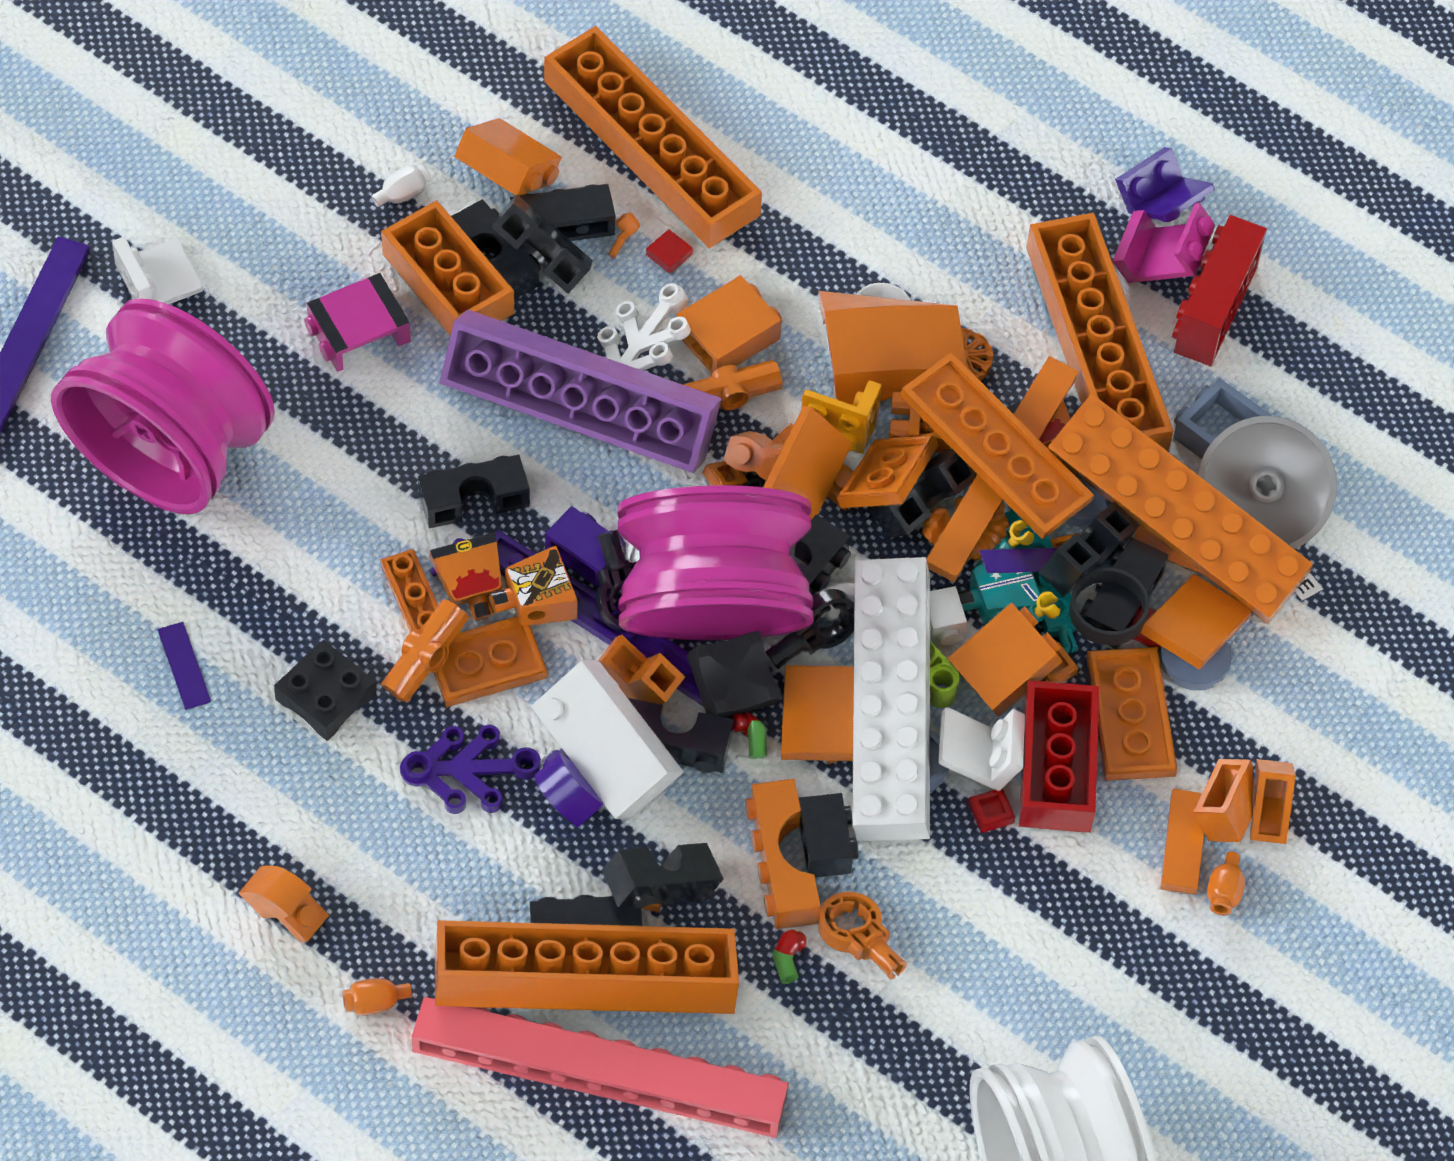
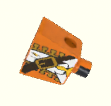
(537, 590)

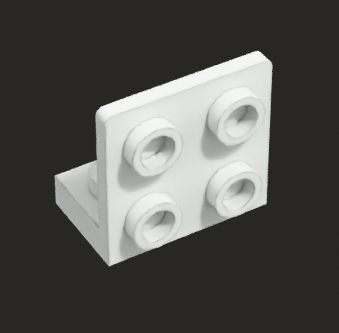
(157, 272)
(980, 751)

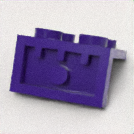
(1160, 187)

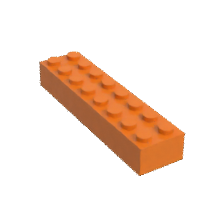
(652, 136)
(1096, 322)
(1180, 508)
(585, 967)

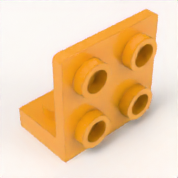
(853, 421)

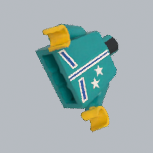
(997, 590)

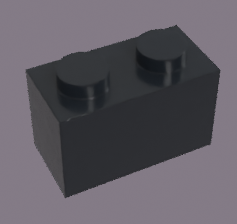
(826, 835)

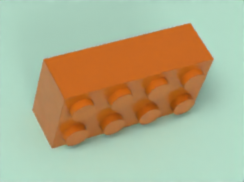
(445, 267)

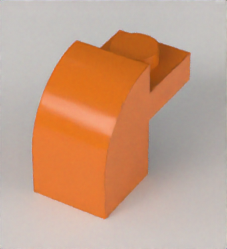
(640, 677)
(285, 896)

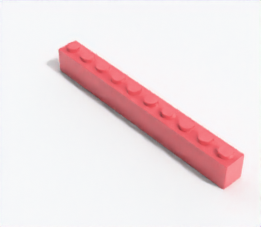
(601, 1067)

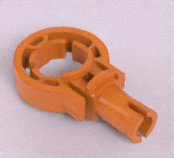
(862, 942)

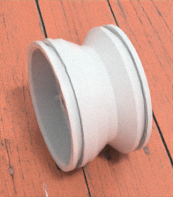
(1062, 1115)

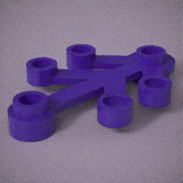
(464, 768)

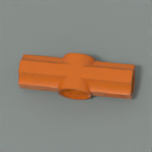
(738, 385)
(425, 650)

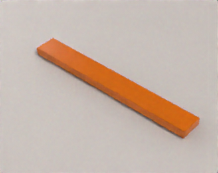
(980, 500)

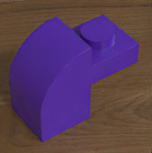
(567, 788)

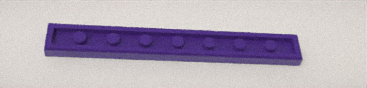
(38, 319)
(587, 617)

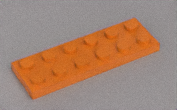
(996, 445)

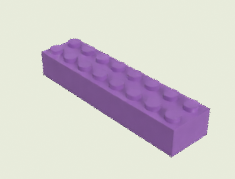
(580, 390)

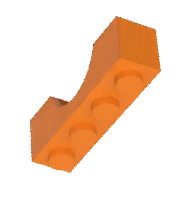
(792, 893)

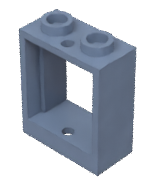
(1223, 394)

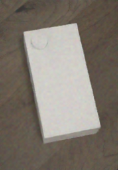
(606, 739)

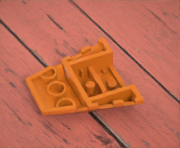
(886, 340)

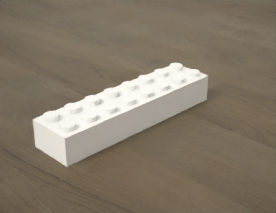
(891, 700)

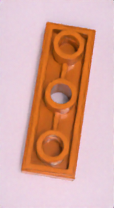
(406, 581)

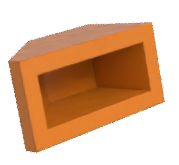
(1227, 801)
(1272, 801)

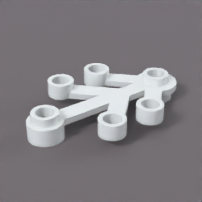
(672, 301)

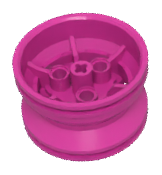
(163, 406)
(714, 563)

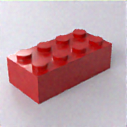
(1218, 289)
(1059, 756)

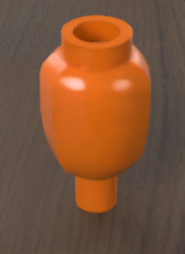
(1226, 885)
(374, 996)

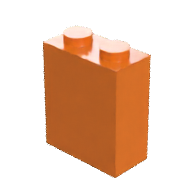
(508, 157)
(730, 325)
(1005, 657)

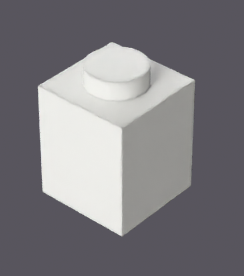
(946, 617)

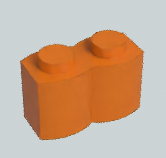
(752, 452)

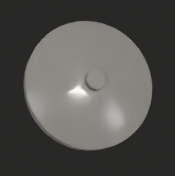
(1275, 475)

